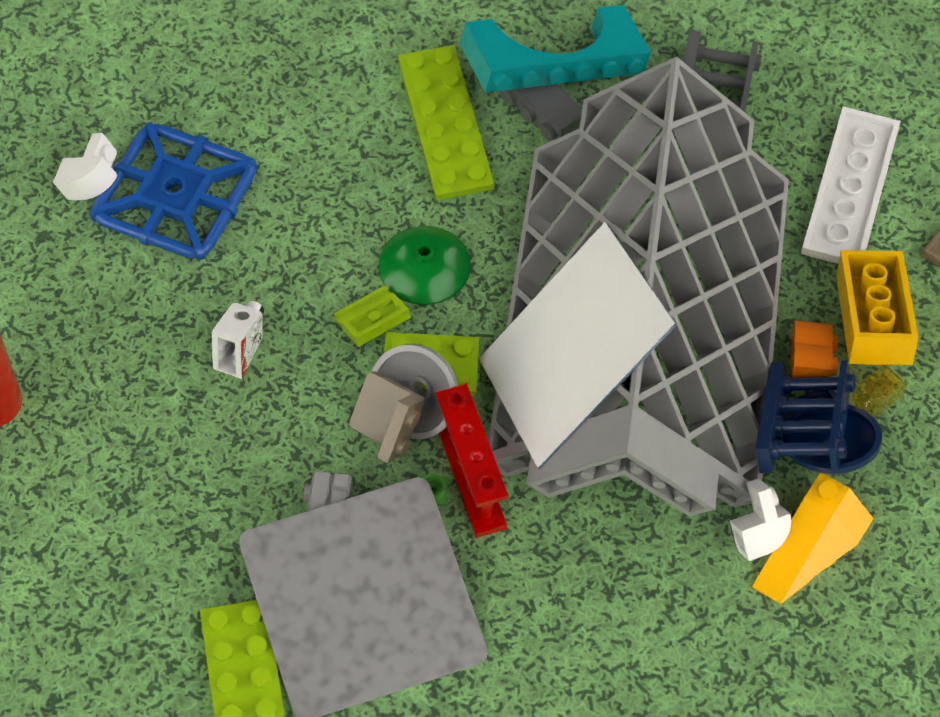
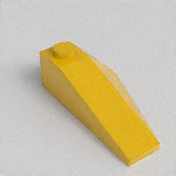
(820, 533)

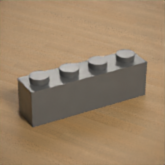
(548, 108)

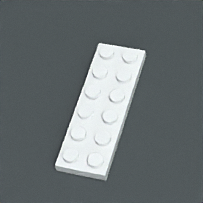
(850, 185)

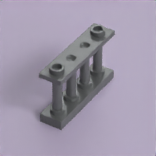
(697, 52)

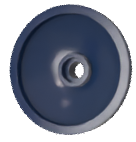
(861, 434)

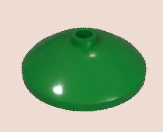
(429, 277)

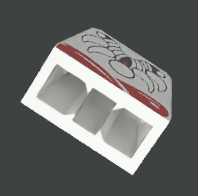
(241, 327)

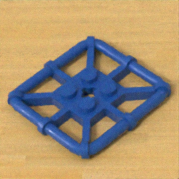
(178, 205)

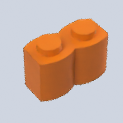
(813, 350)

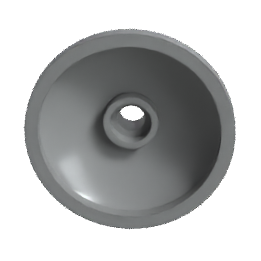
(416, 364)

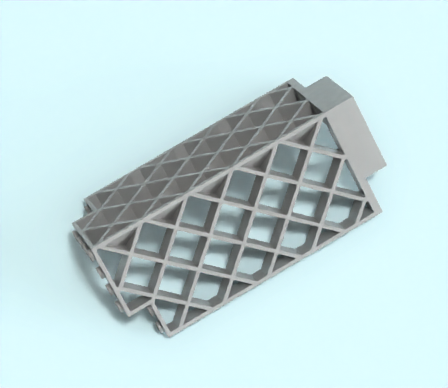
(657, 445)

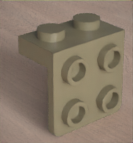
(387, 415)

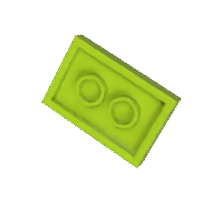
(458, 351)

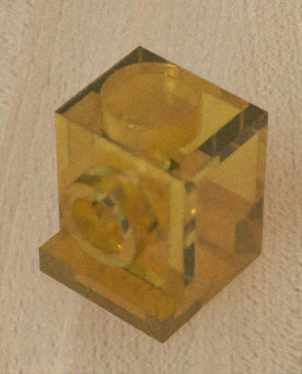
(888, 391)

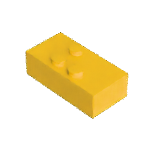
(876, 307)

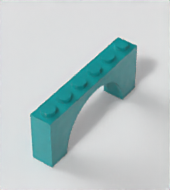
(508, 65)

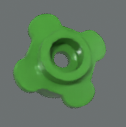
(440, 483)

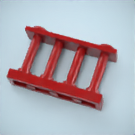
(472, 461)

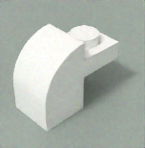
(88, 175)
(765, 527)

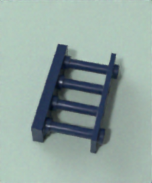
(777, 404)

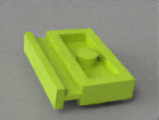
(372, 315)

